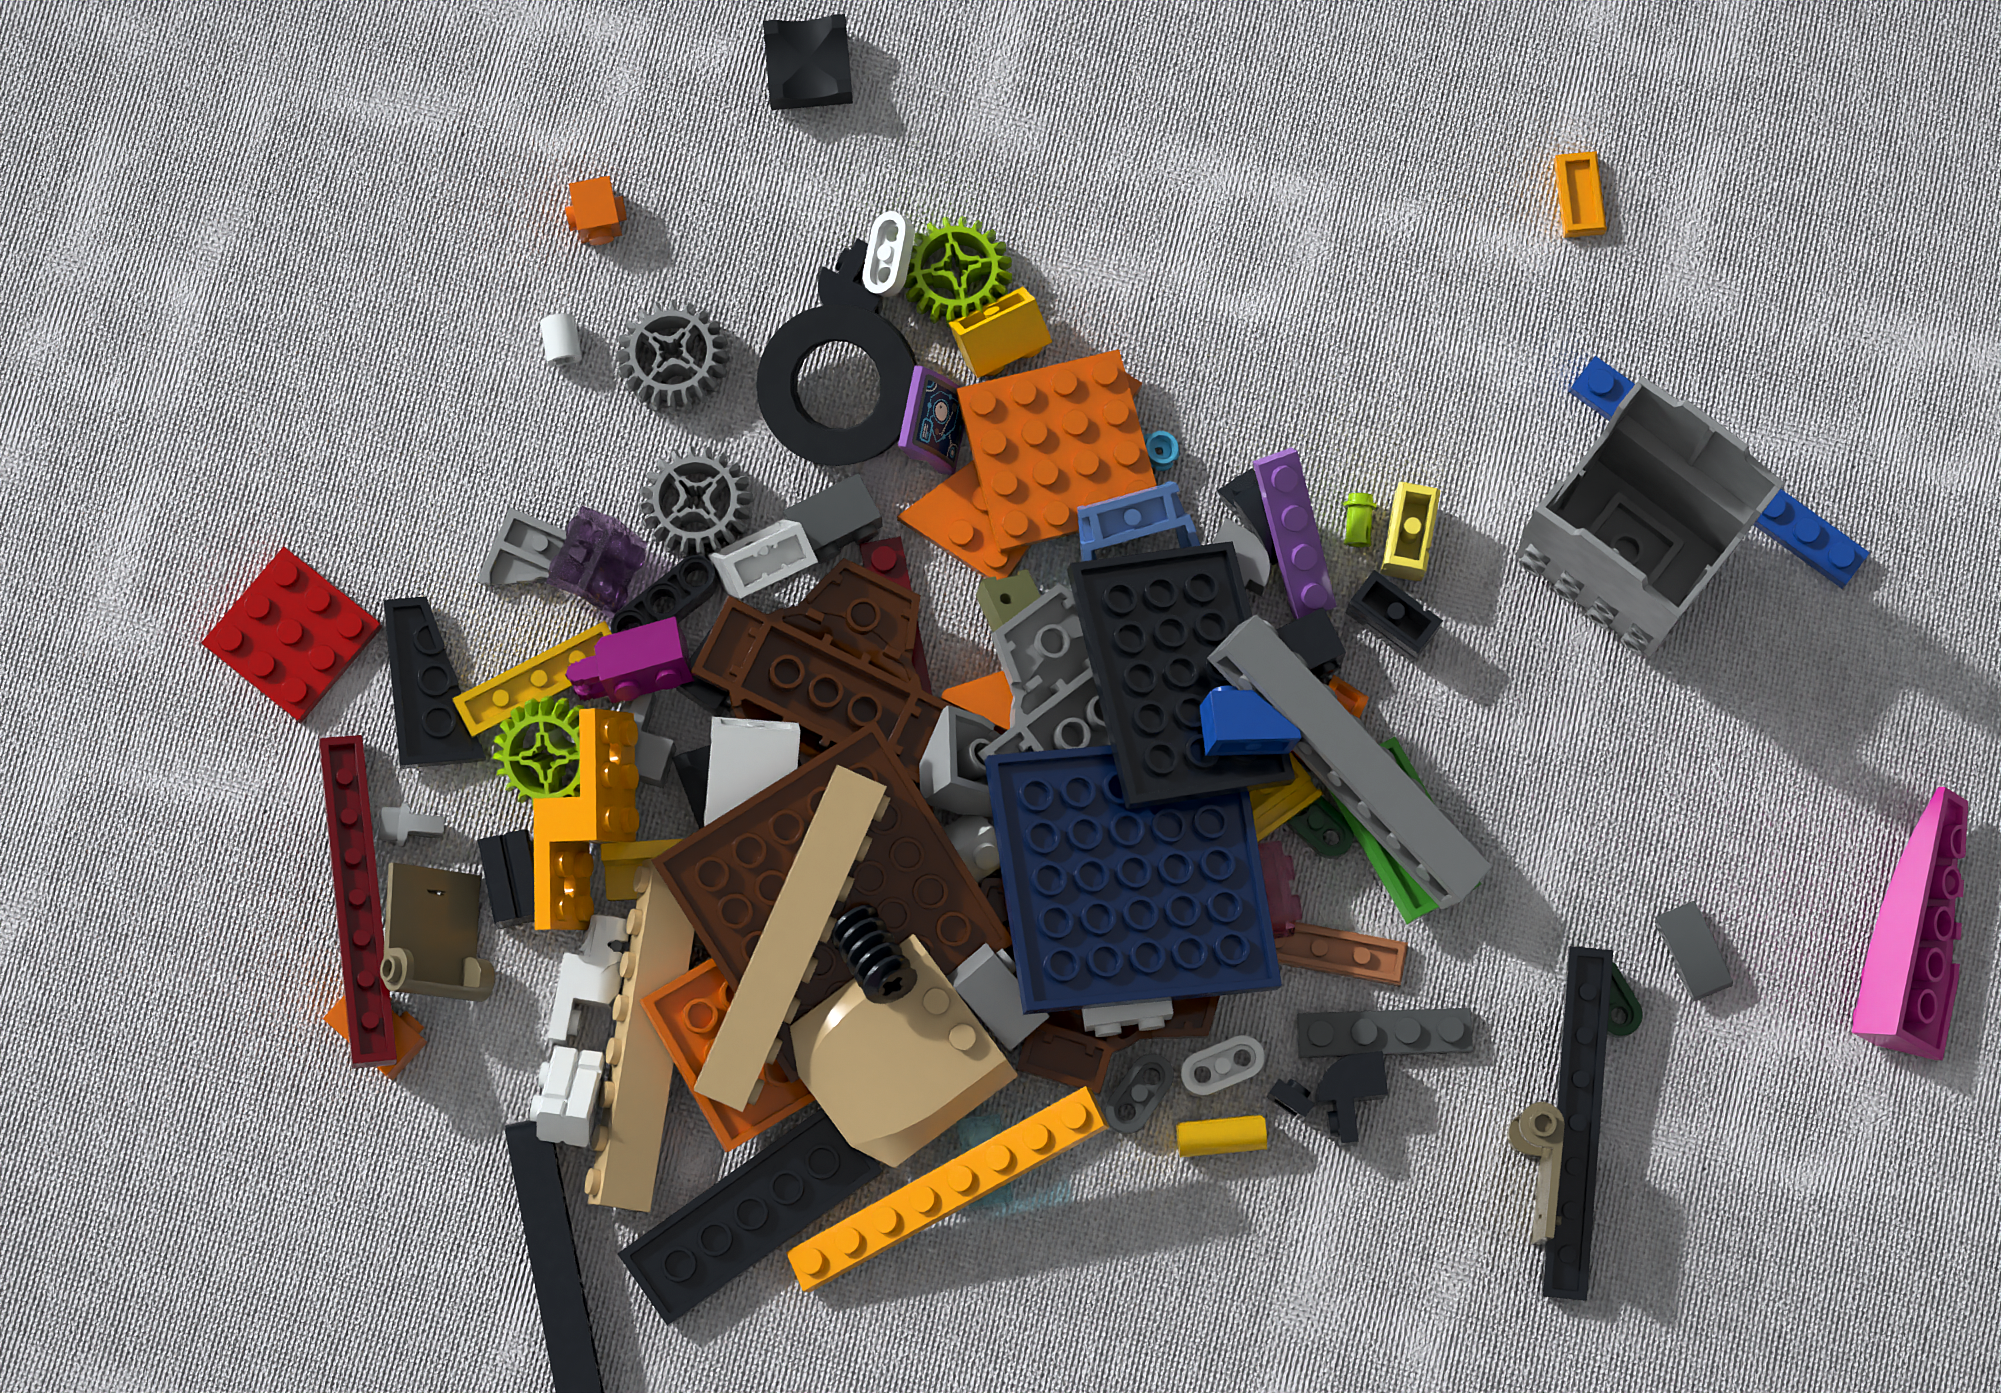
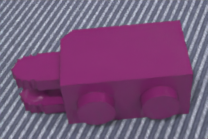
(634, 663)

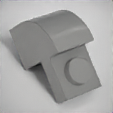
(1250, 554)
(652, 752)

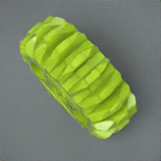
(970, 266)
(551, 720)

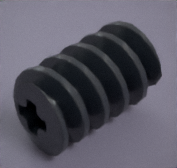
(873, 955)

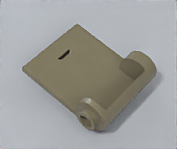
(434, 936)
(1540, 1134)

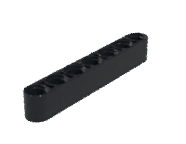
(553, 1260)

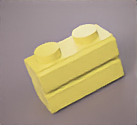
(1410, 531)

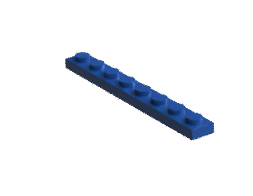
(1783, 519)

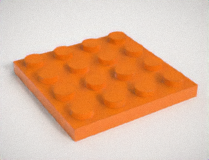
(1054, 445)
(687, 1021)

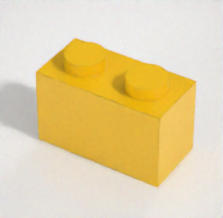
(1001, 333)

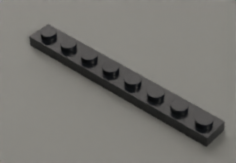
(1580, 1104)

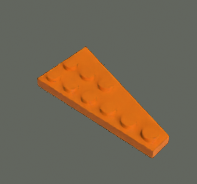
(959, 524)

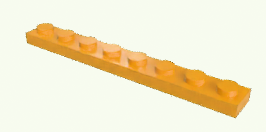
(947, 1189)

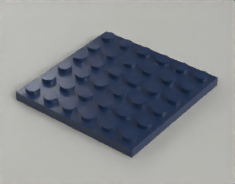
(1124, 899)

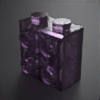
(597, 562)

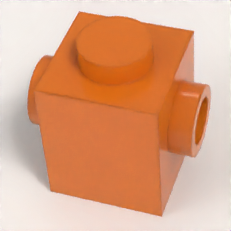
(595, 211)

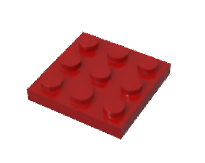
(292, 634)

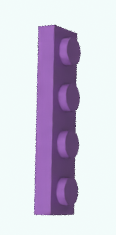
(1294, 532)

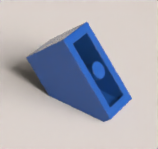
(1244, 724)

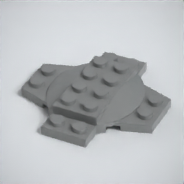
(1049, 679)

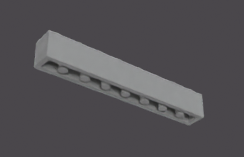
(1354, 764)

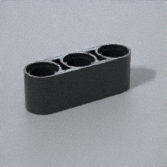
(672, 585)

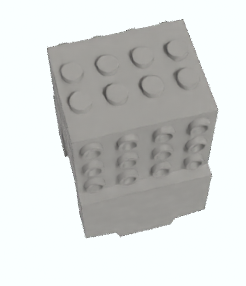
(1647, 516)

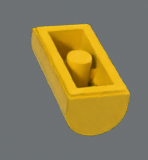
(1221, 1135)

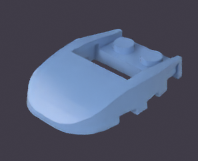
(1134, 517)

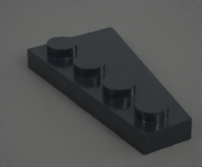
(424, 689)

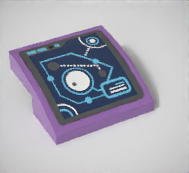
(932, 421)

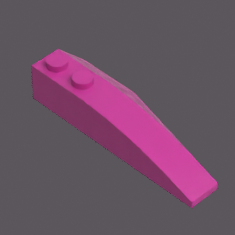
(1909, 965)

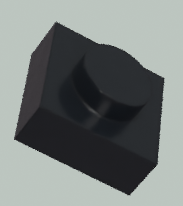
(1291, 1098)

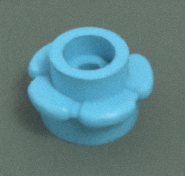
(1169, 448)

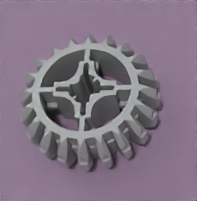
(689, 328)
(708, 489)

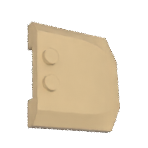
(900, 1067)

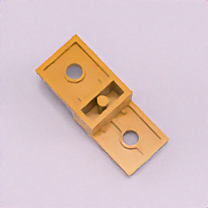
(570, 824)

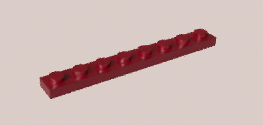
(357, 901)

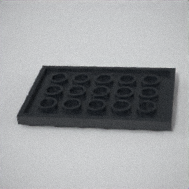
(1148, 644)

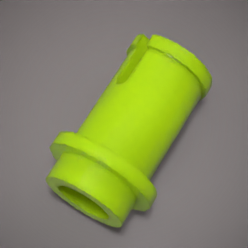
(1359, 519)

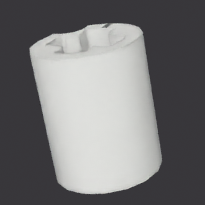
(561, 339)

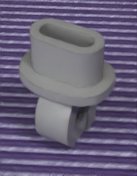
(399, 823)

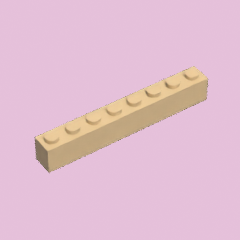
(790, 937)
(640, 1065)

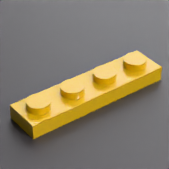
(535, 678)

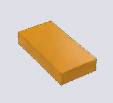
(1580, 194)

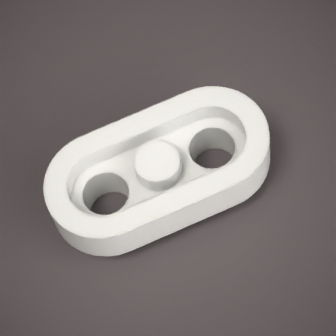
(888, 256)
(1221, 1065)

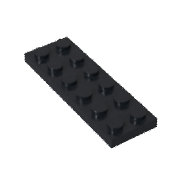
(747, 1216)

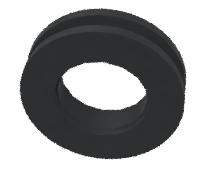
(779, 384)

